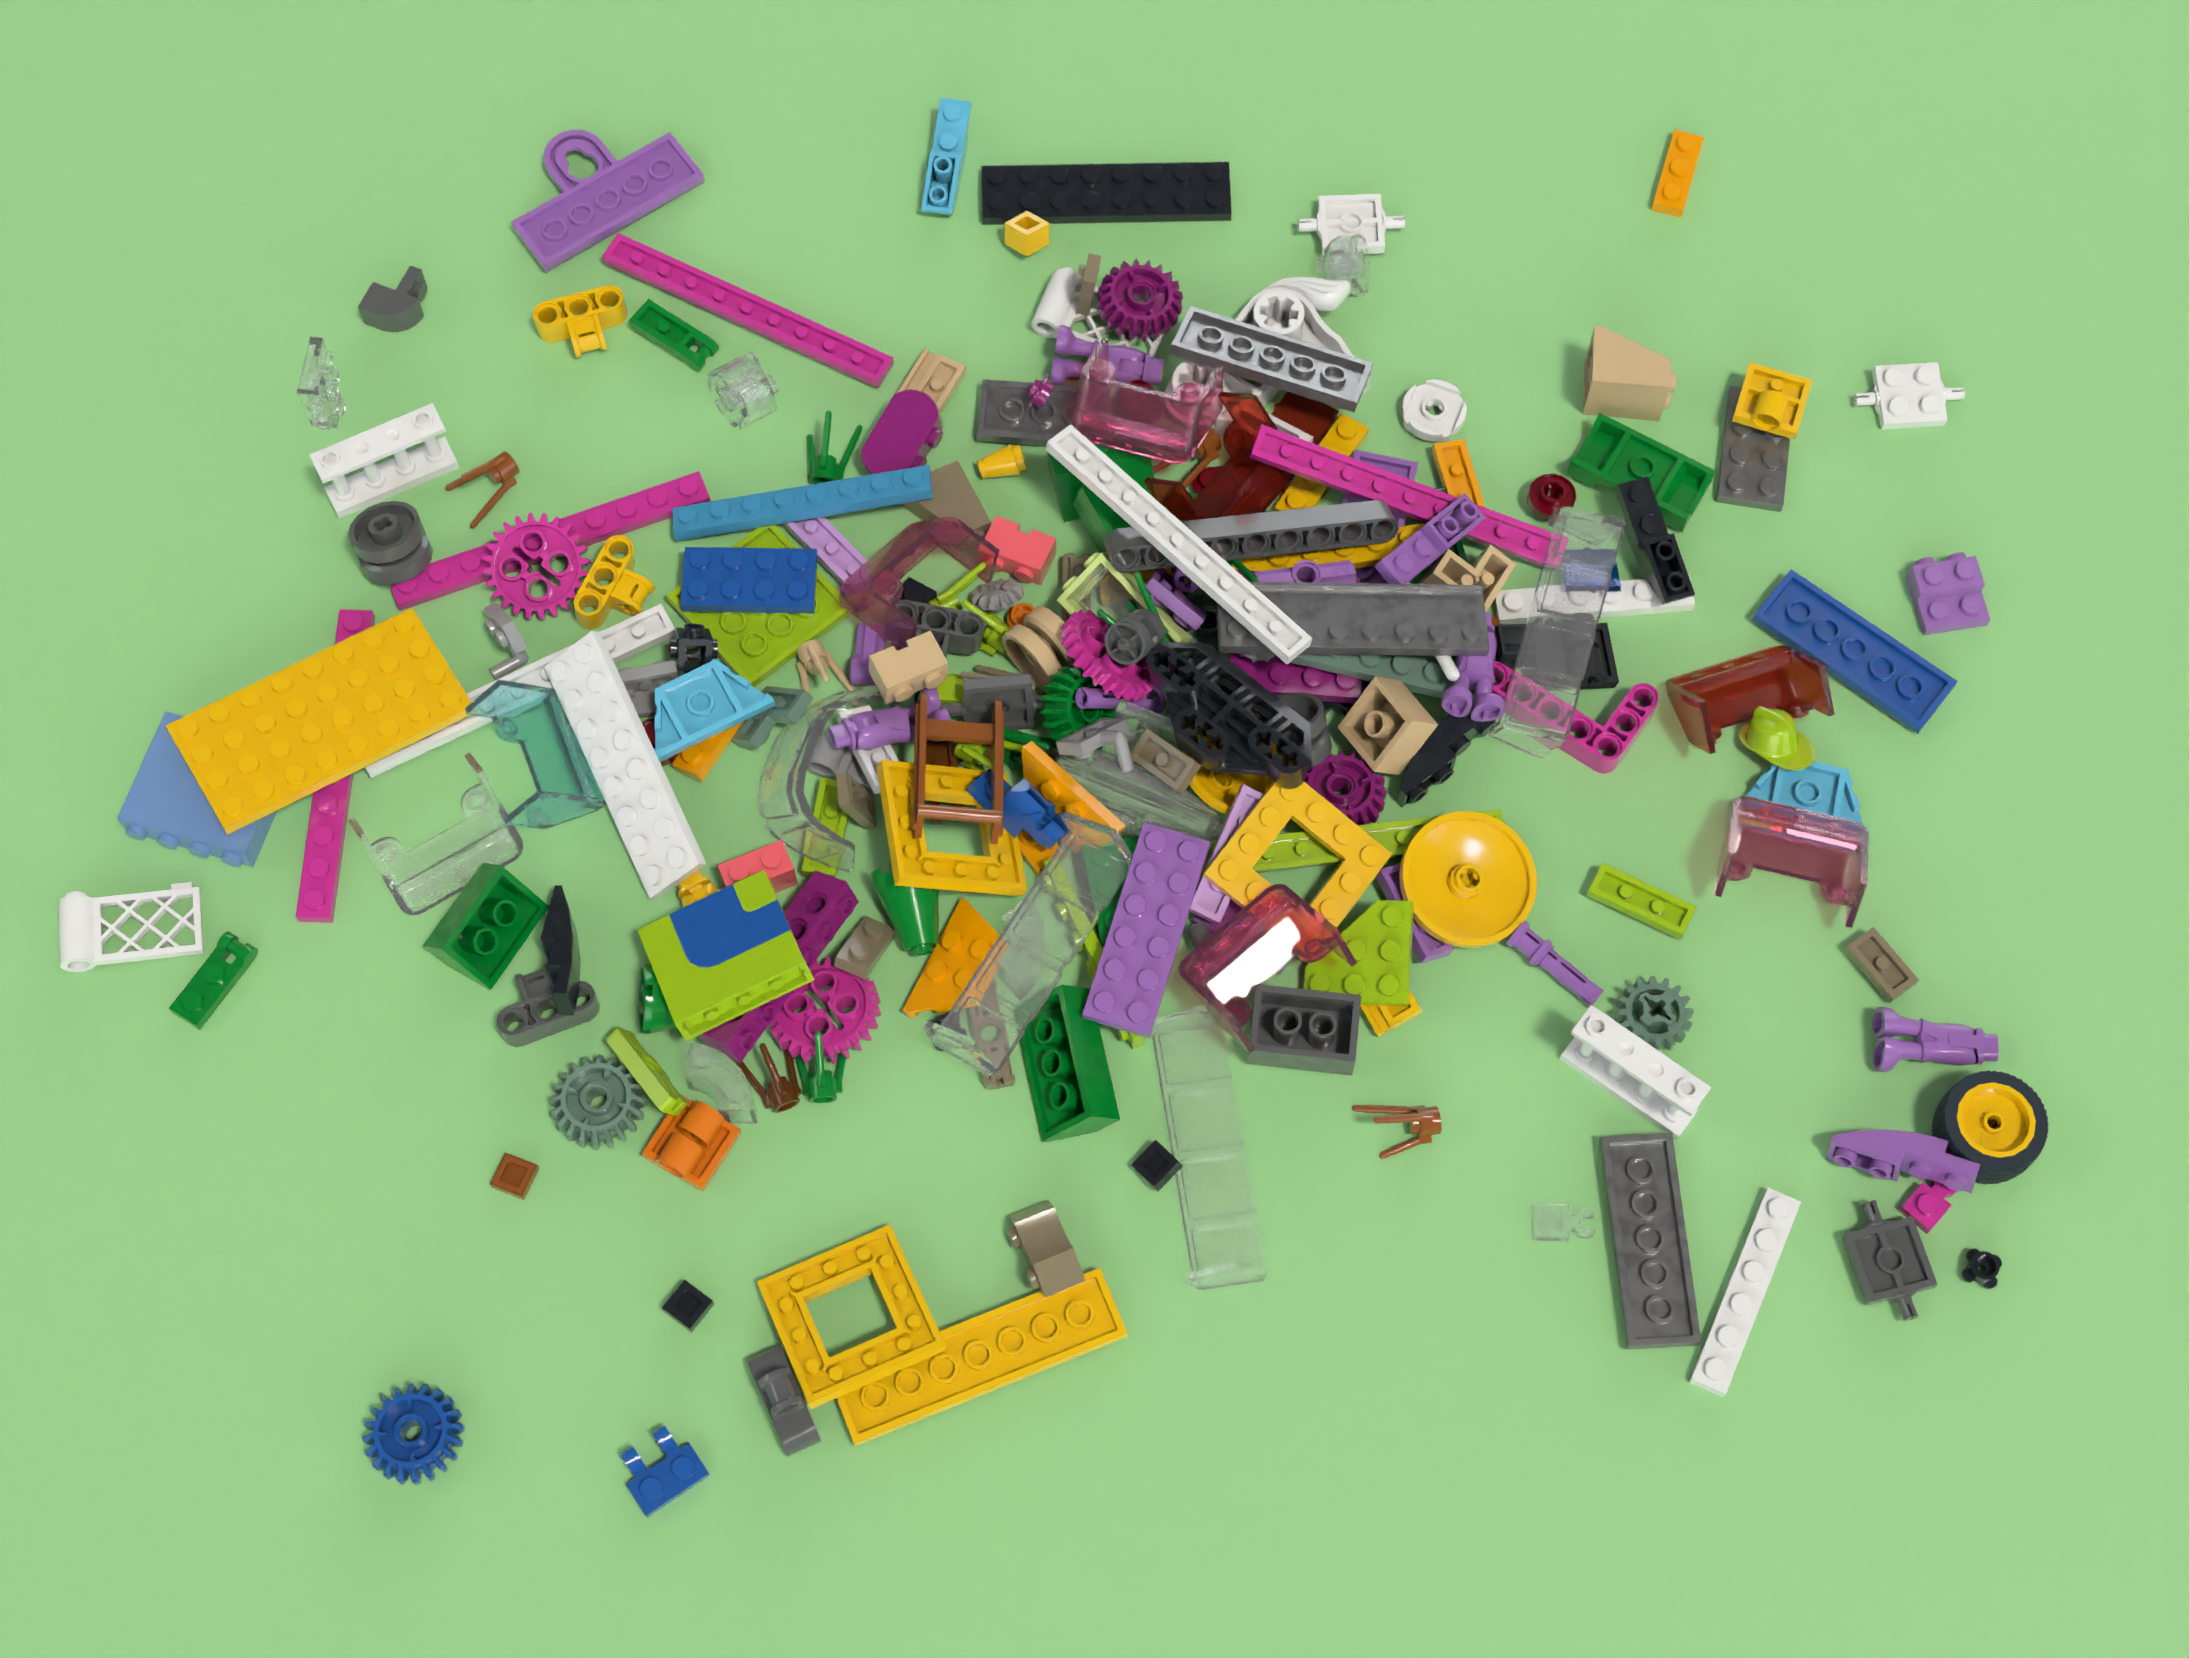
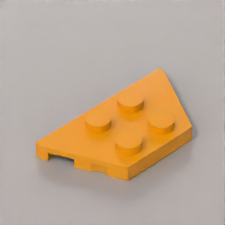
(1063, 789)
(953, 961)

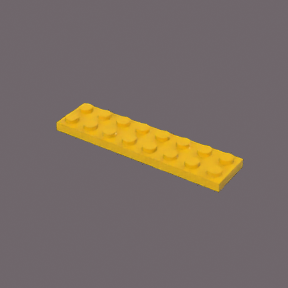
(987, 1356)

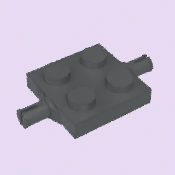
(1016, 695)
(1889, 1260)

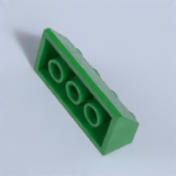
(1068, 1068)

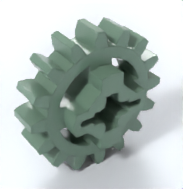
(1651, 998)

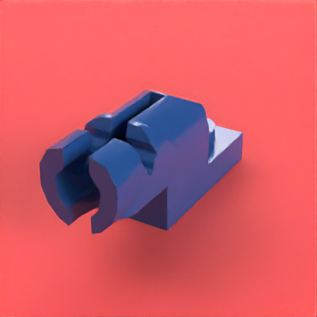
(1023, 810)

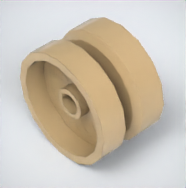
(1037, 646)

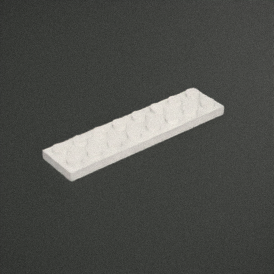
(625, 765)

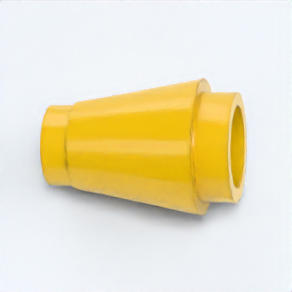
(1003, 462)

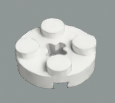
(1428, 426)

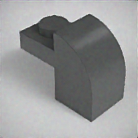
(395, 309)

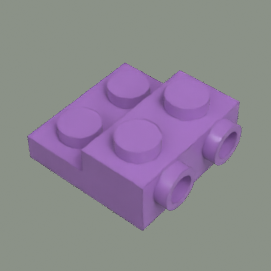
(1948, 594)

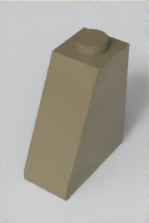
(952, 498)

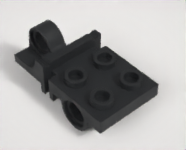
(1601, 667)

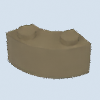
(1045, 1248)

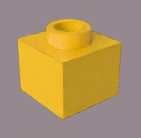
(1026, 233)

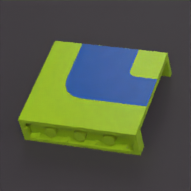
(724, 955)

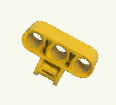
(586, 328)
(623, 594)

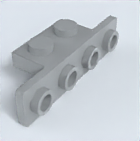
(643, 680)

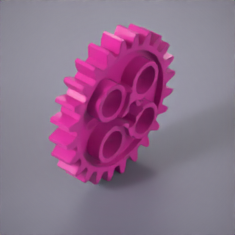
(518, 589)
(1085, 639)
(847, 991)

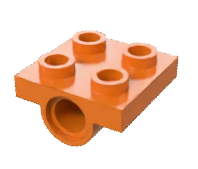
(692, 1143)

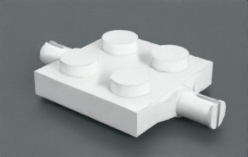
(1350, 215)
(1909, 395)

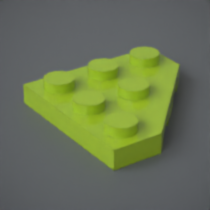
(1383, 955)

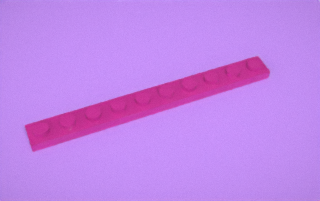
(748, 310)
(1399, 493)
(592, 524)
(328, 818)

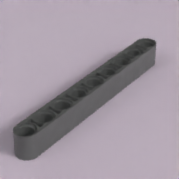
(1265, 534)

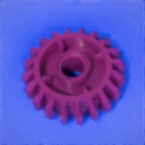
(1137, 318)
(1361, 784)

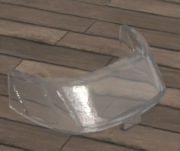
(784, 773)

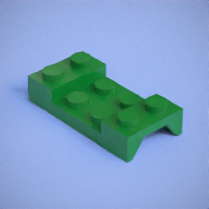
(1621, 454)

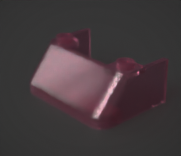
(1141, 418)
(877, 586)
(1796, 845)
(1253, 949)

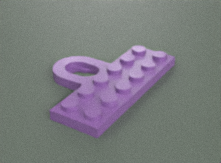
(605, 201)

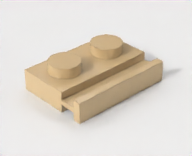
(935, 377)

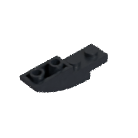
(1650, 542)
(1438, 755)

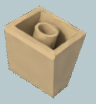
(1625, 378)

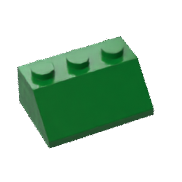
(1067, 484)
(486, 925)

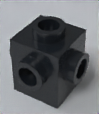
(692, 635)

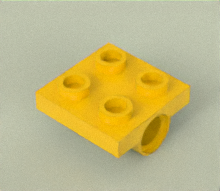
(1772, 400)

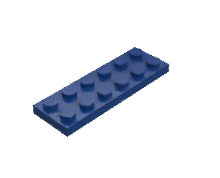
(1855, 651)

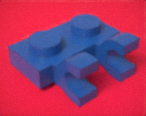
(666, 1479)

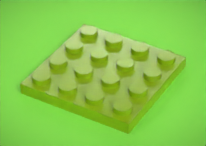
(764, 642)

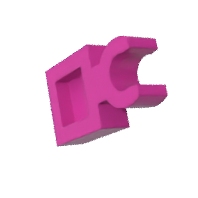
(1927, 1205)

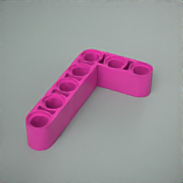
(1596, 736)

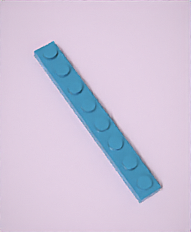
(802, 502)

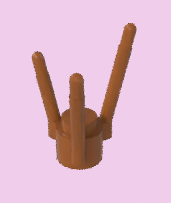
(1207, 451)
(499, 469)
(1421, 1121)

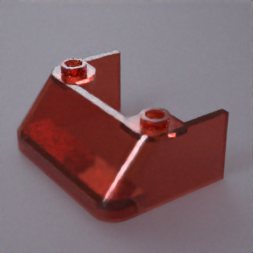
(1241, 483)
(1734, 688)

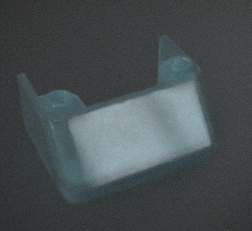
(553, 754)

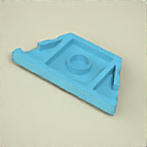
(702, 707)
(1815, 789)

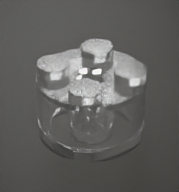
(743, 390)

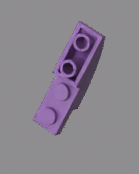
(1430, 541)
(1890, 1151)

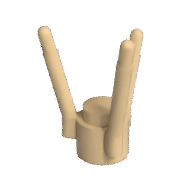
(816, 661)

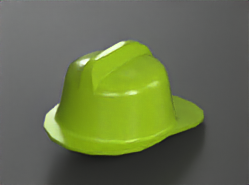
(1775, 738)

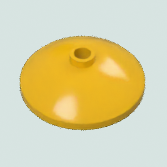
(1221, 788)

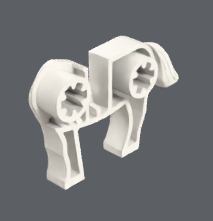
(1287, 309)

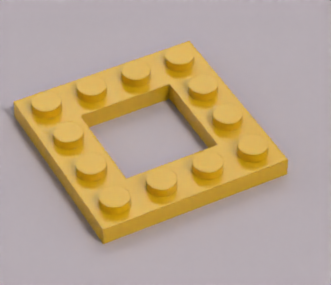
(1359, 852)
(913, 866)
(832, 1377)

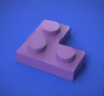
(1164, 592)

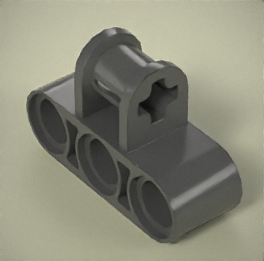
(951, 623)
(538, 997)
(784, 1400)

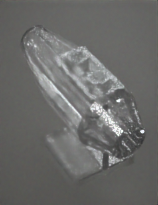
(1139, 794)

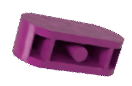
(903, 433)

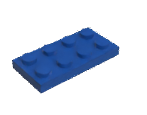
(749, 580)

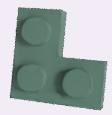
(788, 708)

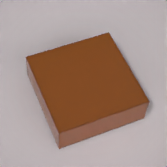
(514, 1176)

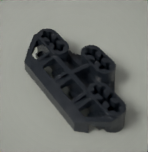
(1223, 718)

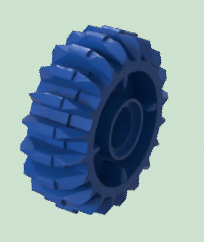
(429, 1450)

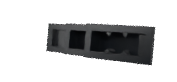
(563, 953)

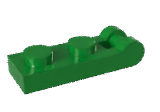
(673, 334)
(213, 981)

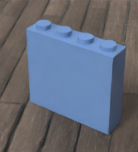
(173, 810)

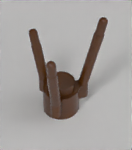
(781, 1093)

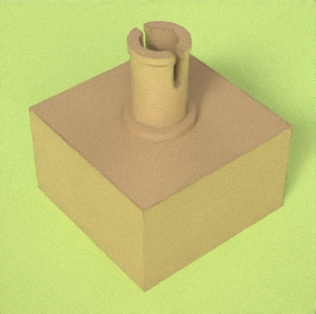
(1387, 725)

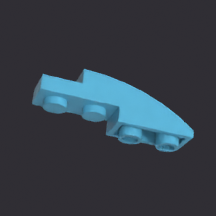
(947, 157)

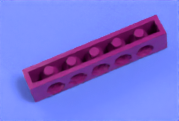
(814, 921)

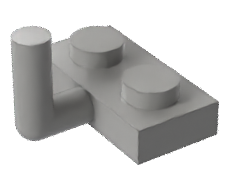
(505, 630)
(1099, 734)

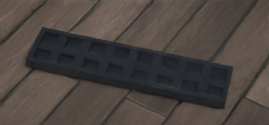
(1107, 192)

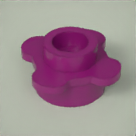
(1040, 392)

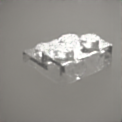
(319, 386)

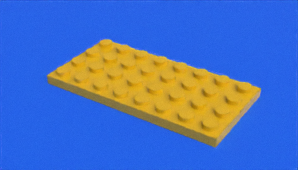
(319, 720)

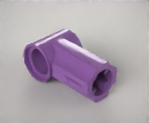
(867, 643)

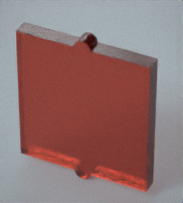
(1306, 415)

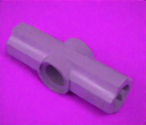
(1314, 573)

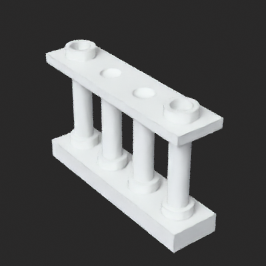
(391, 476)
(1634, 1072)

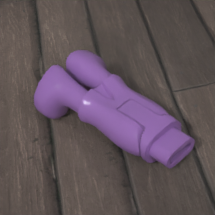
(1128, 361)
(1480, 674)
(885, 726)
(1931, 1042)

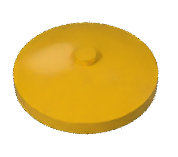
(1468, 879)

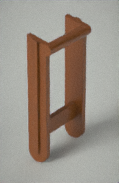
(958, 732)

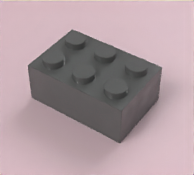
(1304, 1029)

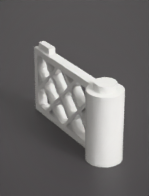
(1060, 309)
(82, 927)

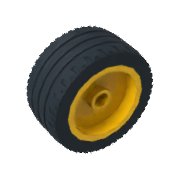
(1992, 1123)

